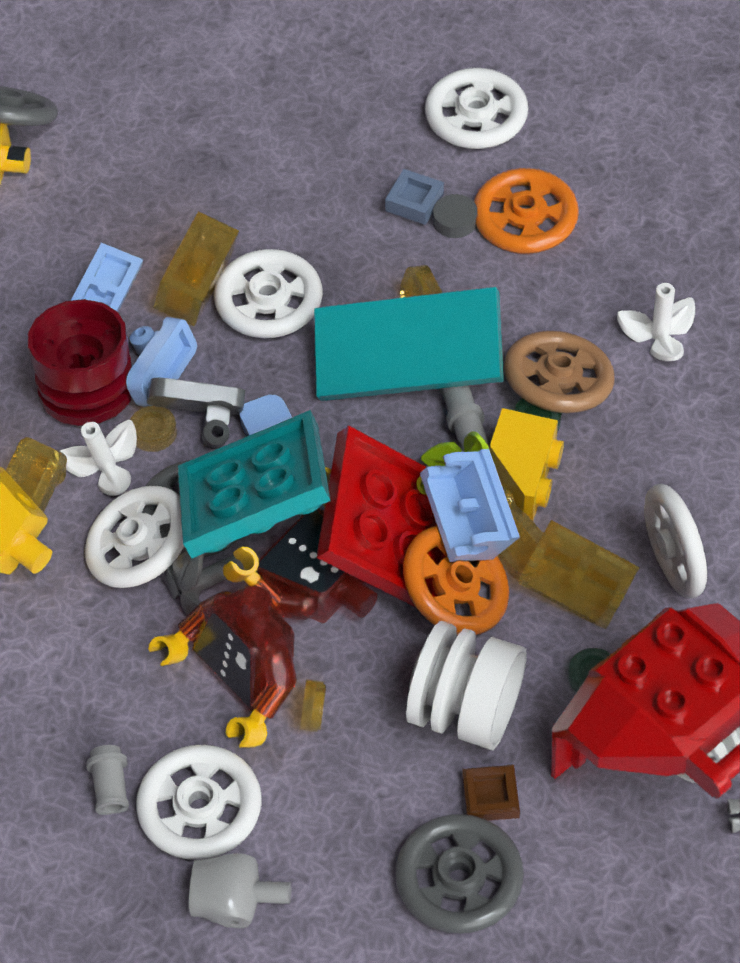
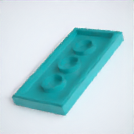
(408, 344)

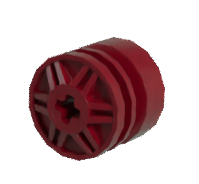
(80, 361)

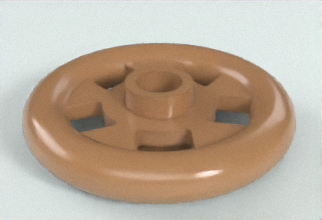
(559, 371)

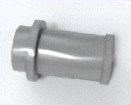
(107, 767)

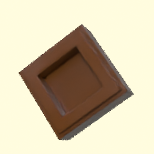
(491, 792)

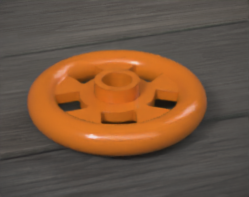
(531, 238)
(454, 584)

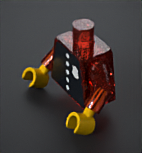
(297, 579)
(245, 648)

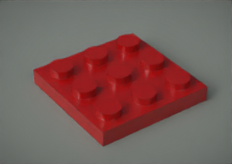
(374, 513)

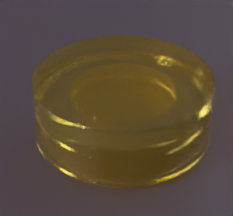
(154, 428)
(312, 705)

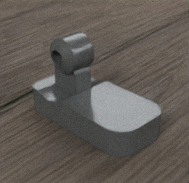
(215, 400)

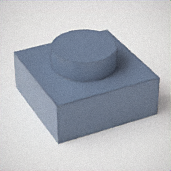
(414, 196)

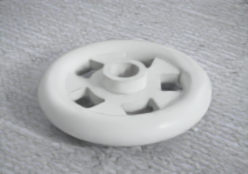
(476, 108)
(268, 281)
(135, 537)
(675, 541)
(219, 836)

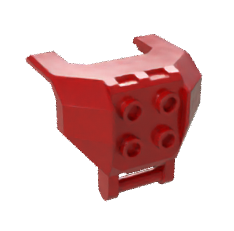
(660, 702)

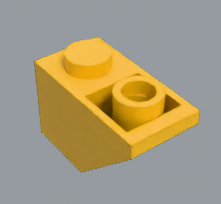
(522, 453)

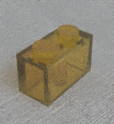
(195, 268)

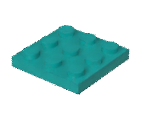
(252, 484)

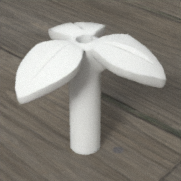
(667, 320)
(103, 454)

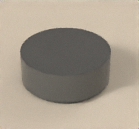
(455, 216)

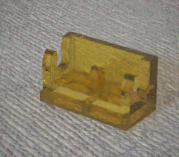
(578, 574)

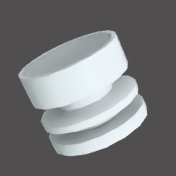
(455, 681)

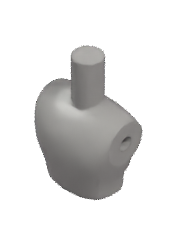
(229, 889)

